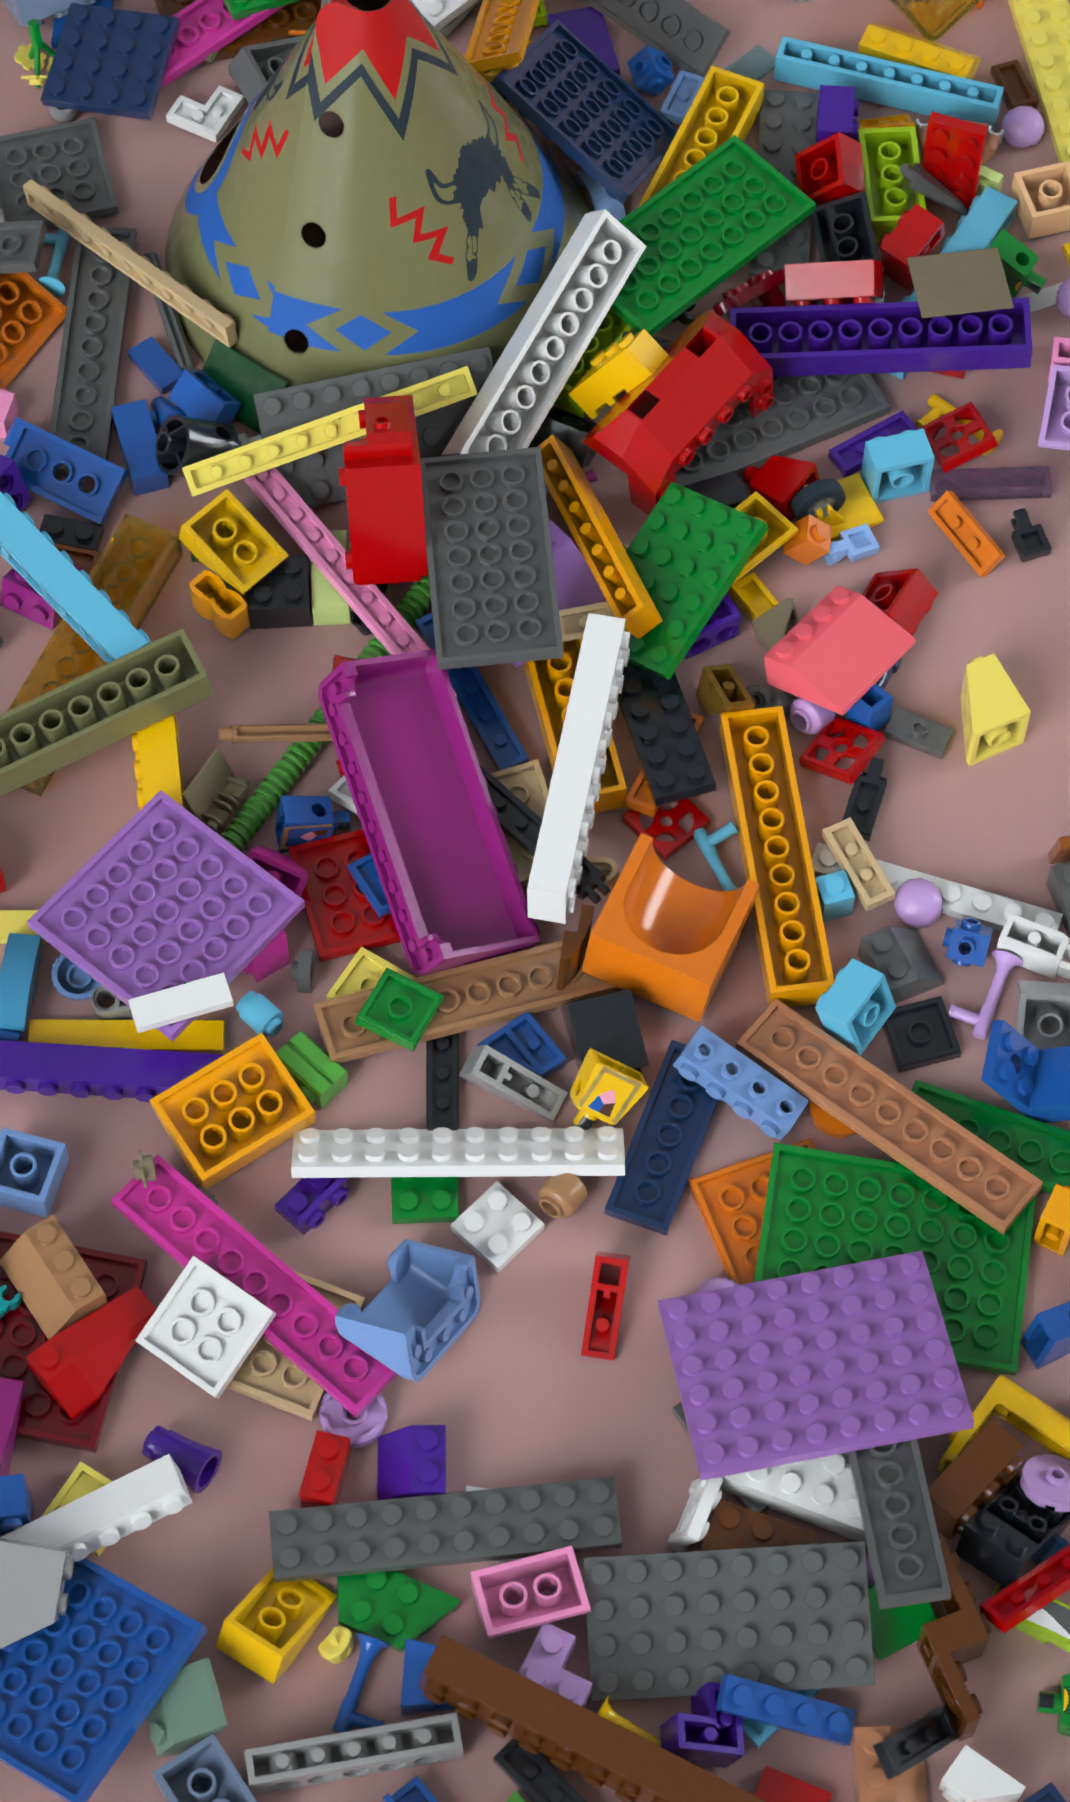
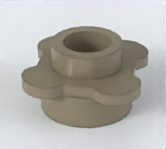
(144, 1168)

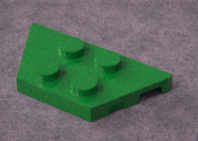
(391, 1606)

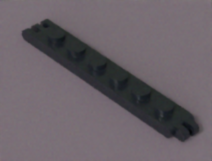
(524, 827)

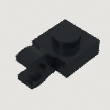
(1028, 539)

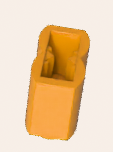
(219, 604)

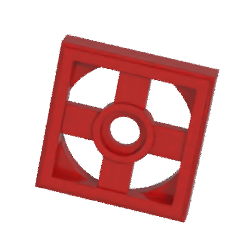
(967, 451)
(825, 740)
(666, 849)

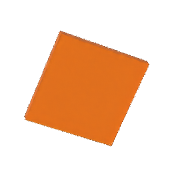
(733, 1211)

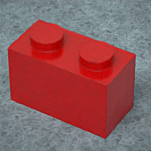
(325, 1470)

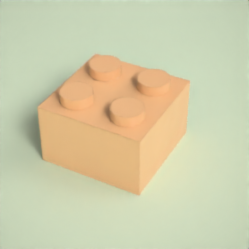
(1043, 199)

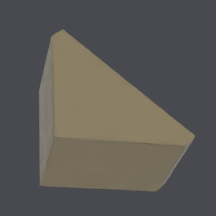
(775, 623)

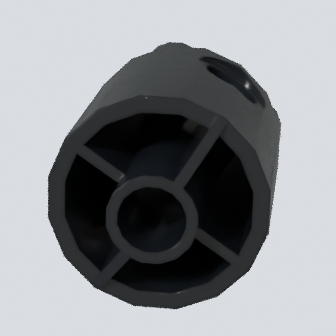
(190, 440)

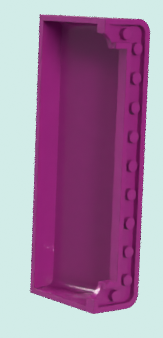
(426, 811)

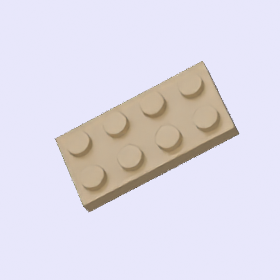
(529, 785)

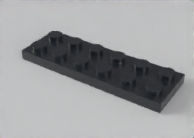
(664, 736)

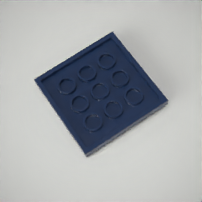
(110, 61)

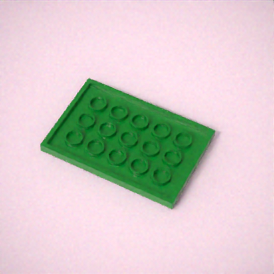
(687, 563)

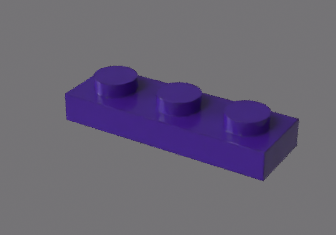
(849, 454)

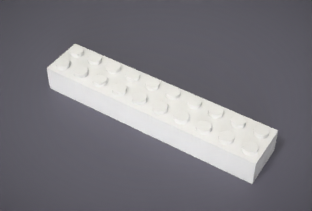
(550, 338)
(578, 769)

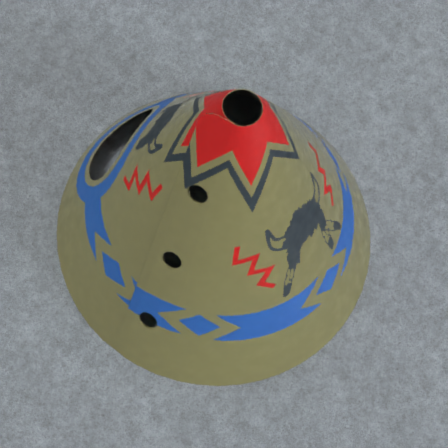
(428, 201)

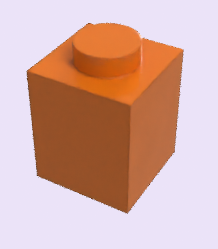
(810, 542)

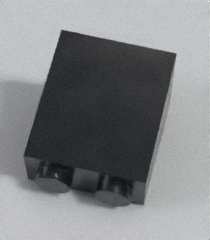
(608, 1026)

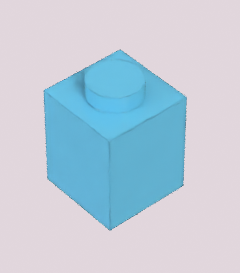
(835, 895)

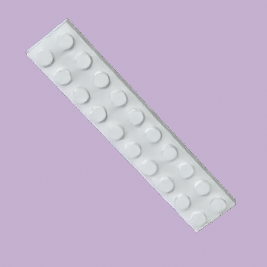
(458, 1153)

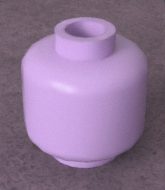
(809, 716)

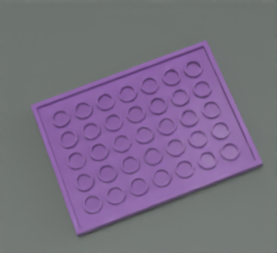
(813, 1365)

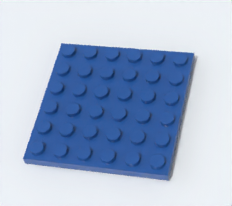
(88, 1681)

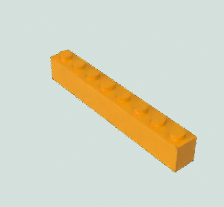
(597, 538)

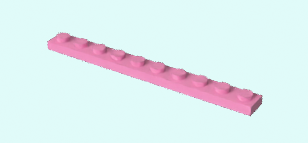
(329, 558)

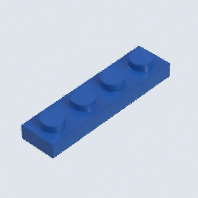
(785, 1710)

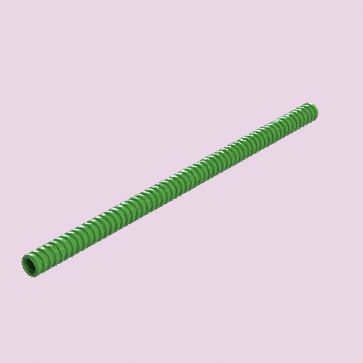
(300, 753)

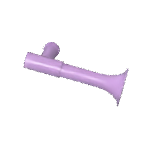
(1004, 964)

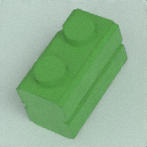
(312, 1069)

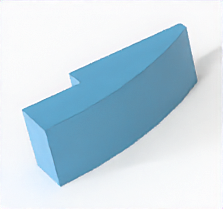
(19, 979)

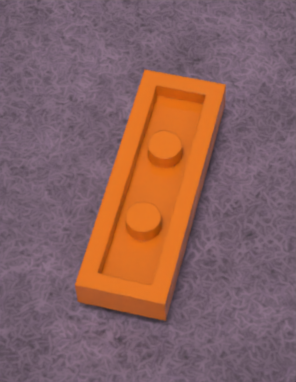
(966, 533)

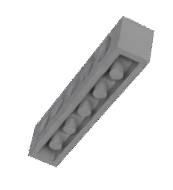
(354, 1753)

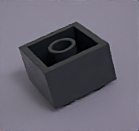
(282, 596)

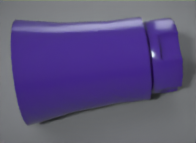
(195, 1461)

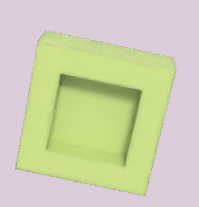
(989, 178)

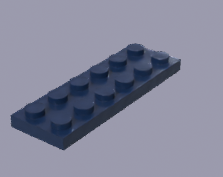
(662, 1149)

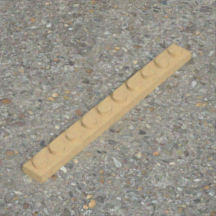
(130, 263)

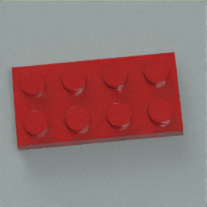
(955, 154)

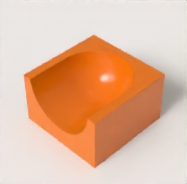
(666, 934)

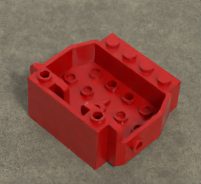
(385, 495)

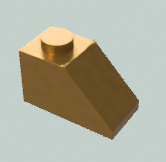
(722, 690)

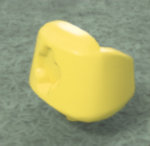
(337, 1645)

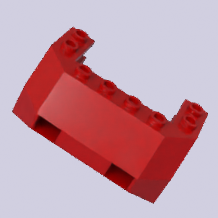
(681, 406)

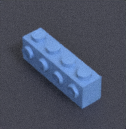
(740, 1083)

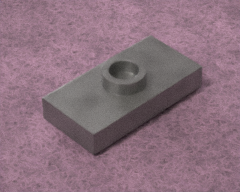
(918, 732)

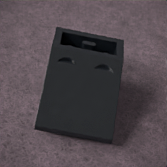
(1010, 1535)

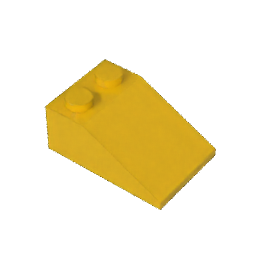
(232, 542)
(274, 1624)

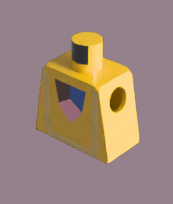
(605, 1090)

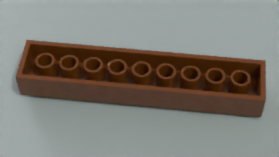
(566, 1731)

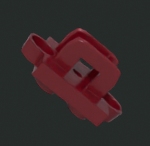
(761, 285)

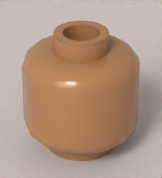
(562, 1195)

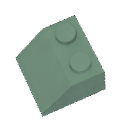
(187, 1710)

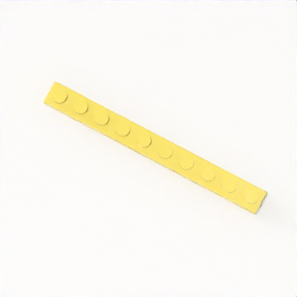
(318, 434)

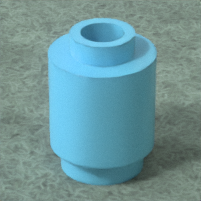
(260, 1014)

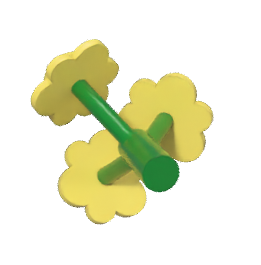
(32, 58)

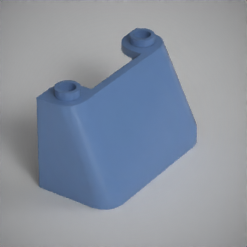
(418, 1312)

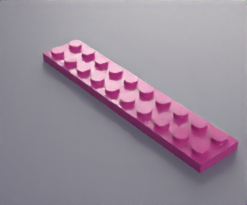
(304, 1328)

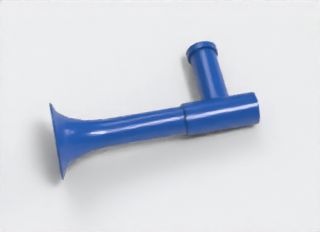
(347, 1713)

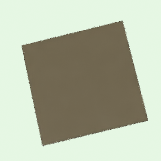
(960, 282)

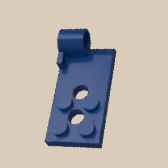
(42, 453)

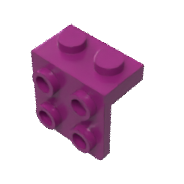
(24, 600)

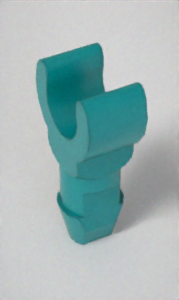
(6, 1306)

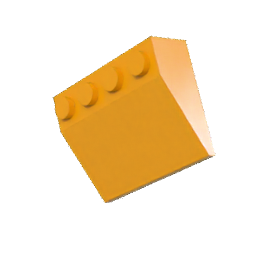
(233, 1111)

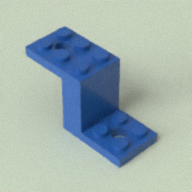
(1028, 1077)

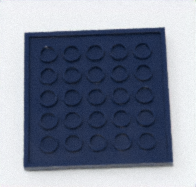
(587, 111)

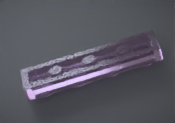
(992, 483)

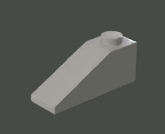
(512, 1082)

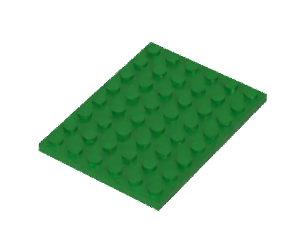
(857, 1209)

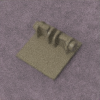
(215, 792)

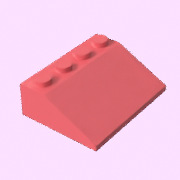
(837, 651)

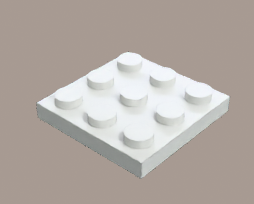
(205, 1327)

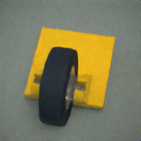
(838, 503)

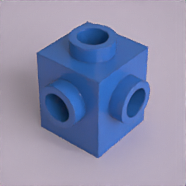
(650, 71)
(967, 942)

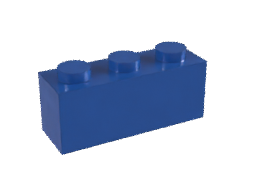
(137, 441)

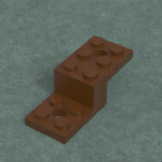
(952, 1642)

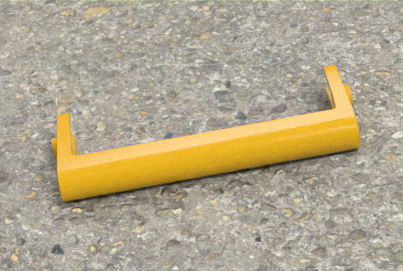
(1021, 1411)

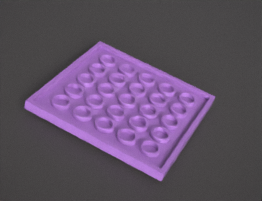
(165, 907)

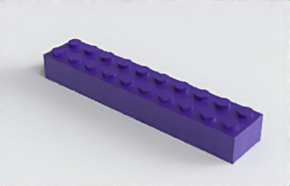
(885, 338)

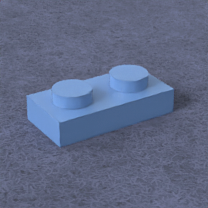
(681, 96)

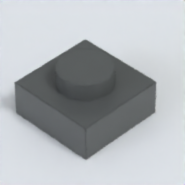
(303, 971)

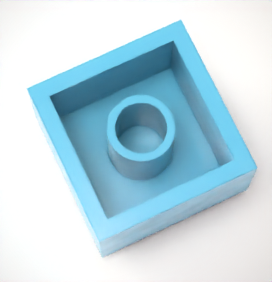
(897, 465)
(856, 1006)

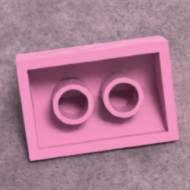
(529, 1592)

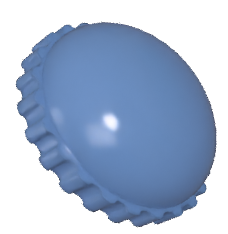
(72, 980)

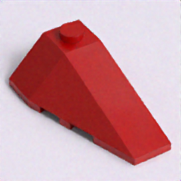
(87, 1354)

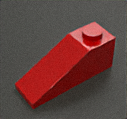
(605, 1305)

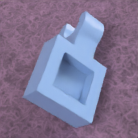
(854, 543)

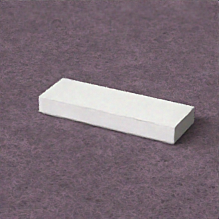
(180, 1002)

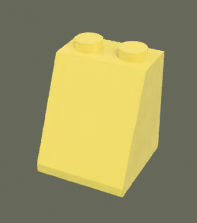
(991, 710)

